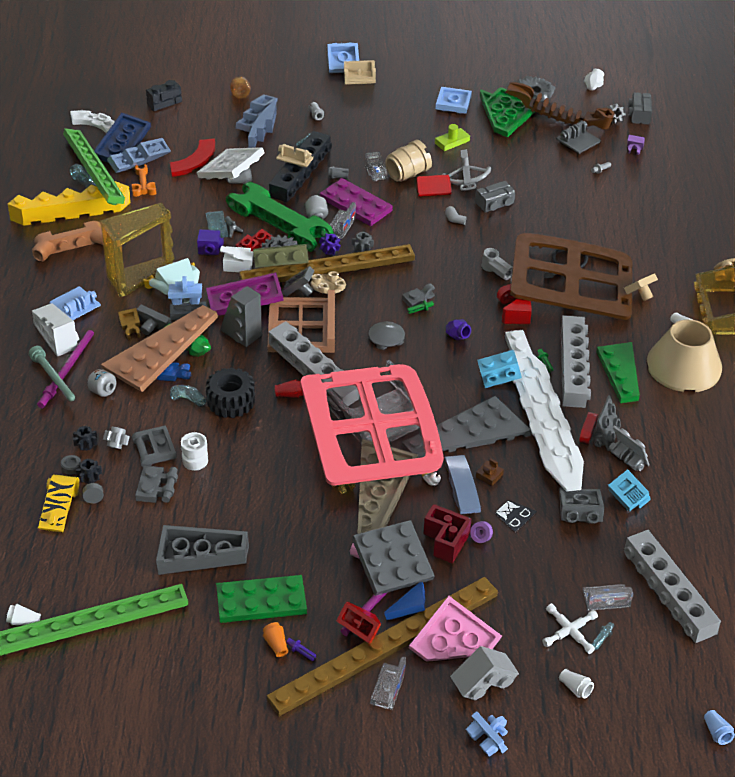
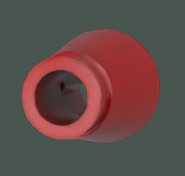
(289, 389)

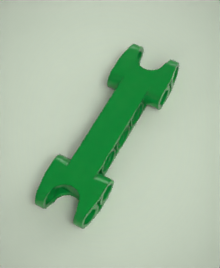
(259, 203)

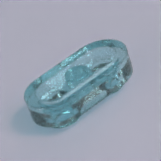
(81, 175)

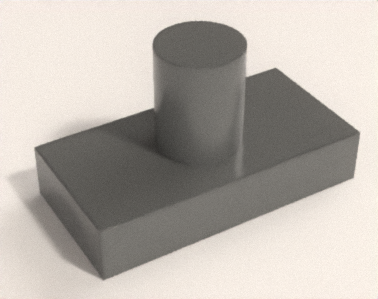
(299, 282)
(151, 319)

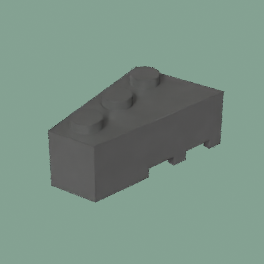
(243, 317)

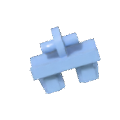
(185, 289)
(480, 727)

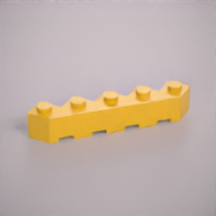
(67, 204)

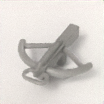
(468, 181)

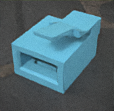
(629, 491)

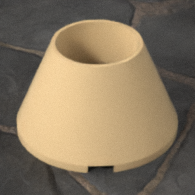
(686, 358)

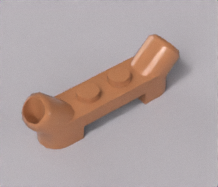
(49, 244)

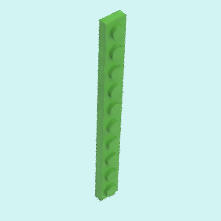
(94, 167)
(92, 619)

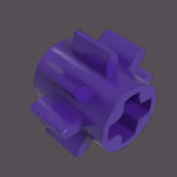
(329, 244)

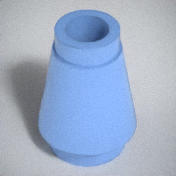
(719, 728)

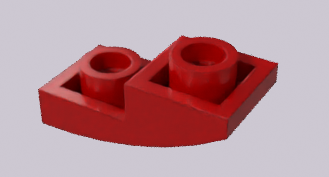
(255, 241)

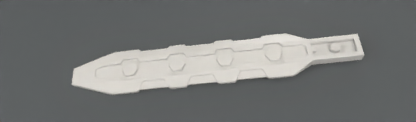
(545, 416)

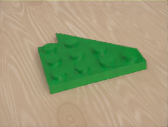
(504, 111)

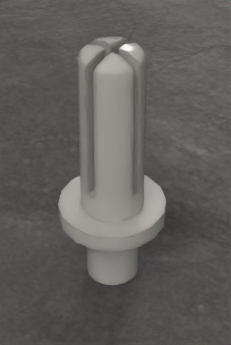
(598, 168)

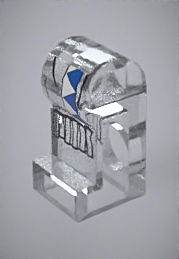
(375, 166)

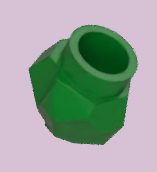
(199, 346)

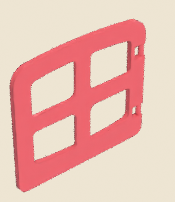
(374, 422)

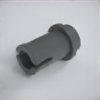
(338, 172)

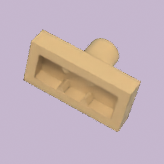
(642, 287)

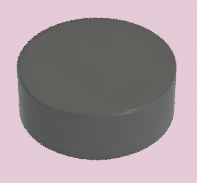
(70, 464)
(93, 493)

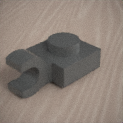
(417, 297)

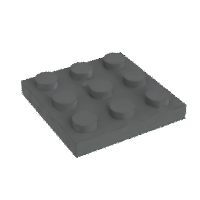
(393, 557)

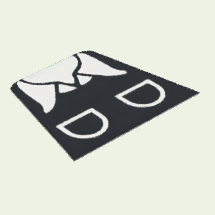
(515, 514)

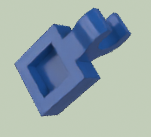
(174, 371)

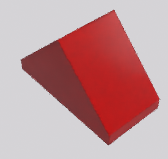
(517, 312)
(359, 621)

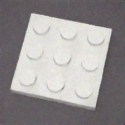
(230, 163)

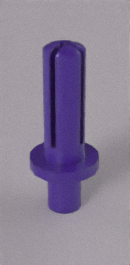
(296, 646)

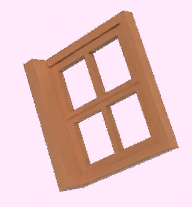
(327, 324)

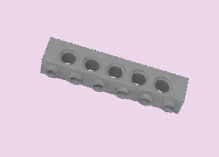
(308, 358)
(574, 362)
(672, 586)

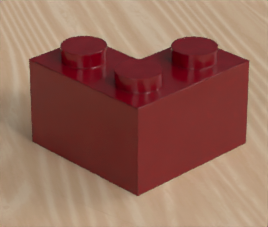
(448, 530)

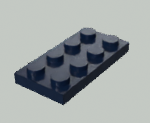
(123, 134)

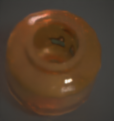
(244, 90)

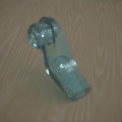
(189, 393)

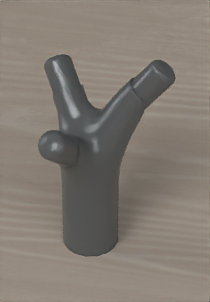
(232, 226)

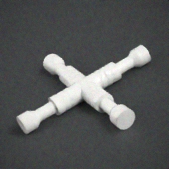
(570, 628)

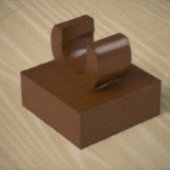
(490, 472)

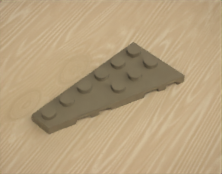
(380, 496)

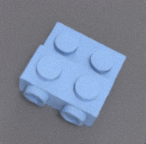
(339, 53)

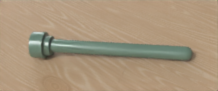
(38, 355)

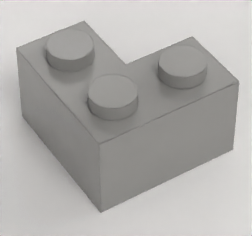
(481, 671)

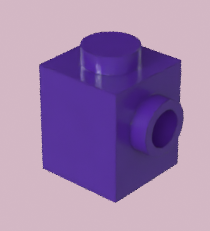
(209, 242)

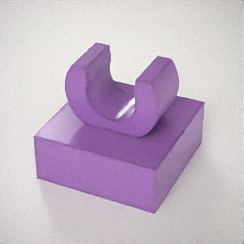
(635, 142)

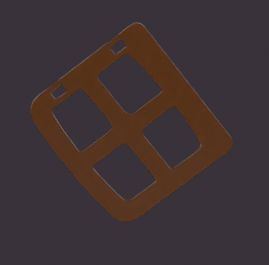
(572, 273)

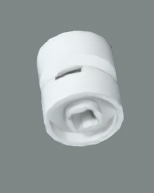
(194, 451)

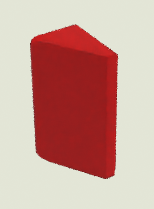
(433, 185)

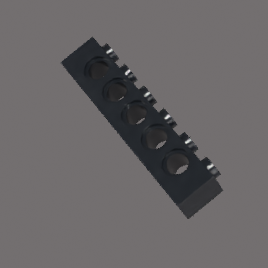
(292, 176)

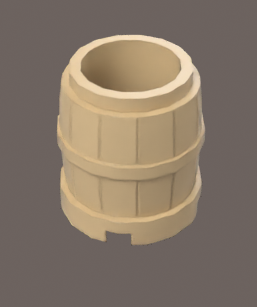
(408, 161)

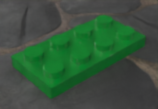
(261, 598)

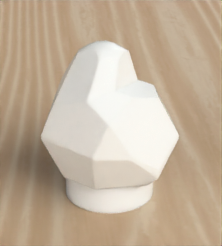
(594, 79)

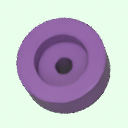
(481, 532)

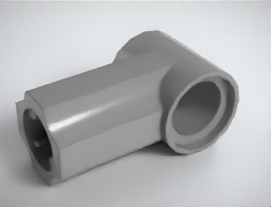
(492, 262)

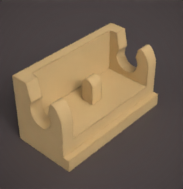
(359, 72)

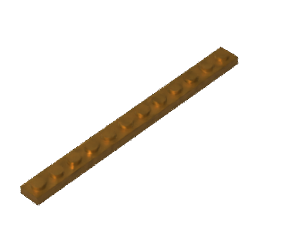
(367, 653)

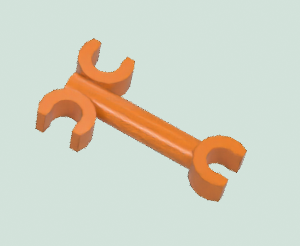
(143, 187)

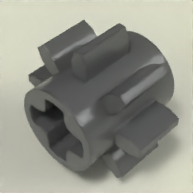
(362, 242)

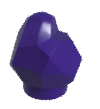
(458, 329)

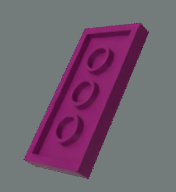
(368, 207)
(265, 285)

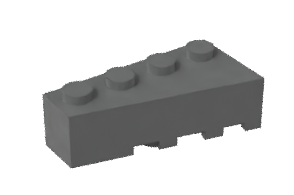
(200, 548)

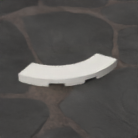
(87, 118)

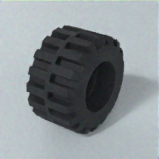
(230, 392)

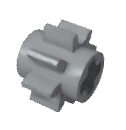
(618, 113)
(116, 437)

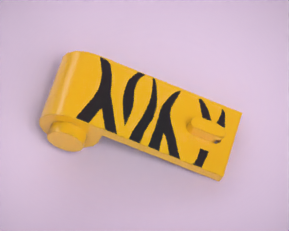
(58, 501)

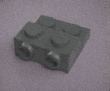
(581, 505)

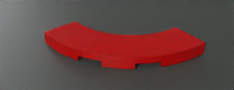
(198, 159)

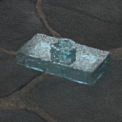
(217, 222)

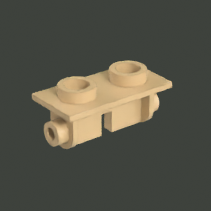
(300, 157)

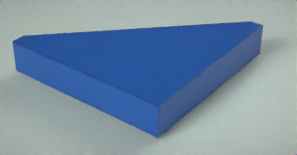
(409, 604)

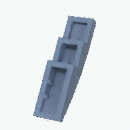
(253, 112)
(263, 124)
(139, 155)
(463, 484)

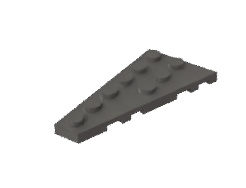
(474, 428)

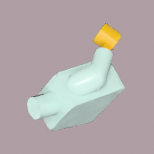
(171, 273)

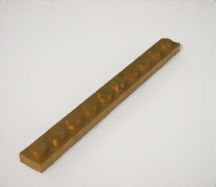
(339, 263)

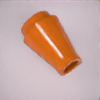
(275, 637)

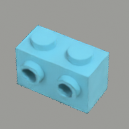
(499, 368)

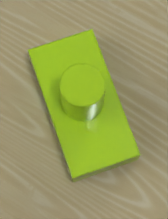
(453, 138)

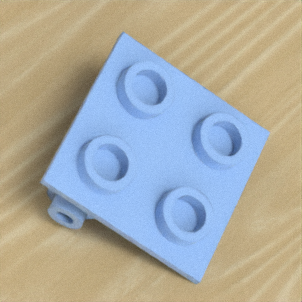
(76, 302)

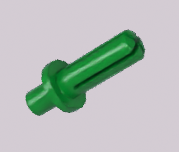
(424, 305)
(543, 356)

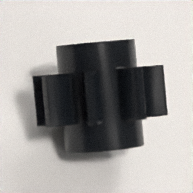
(85, 438)
(88, 471)

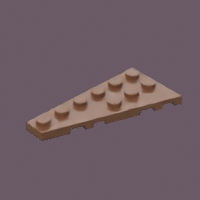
(151, 356)

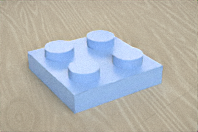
(453, 100)

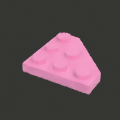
(453, 634)

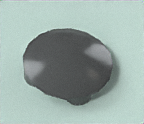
(386, 334)

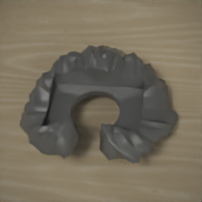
(539, 85)

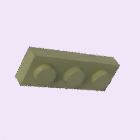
(280, 255)

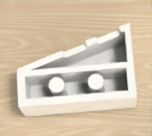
(56, 329)

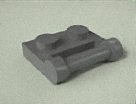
(160, 443)

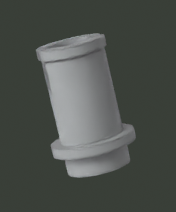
(317, 113)

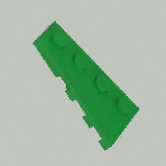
(621, 370)

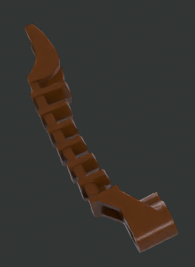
(600, 118)

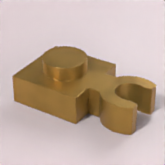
(130, 322)

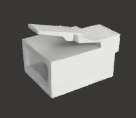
(237, 259)

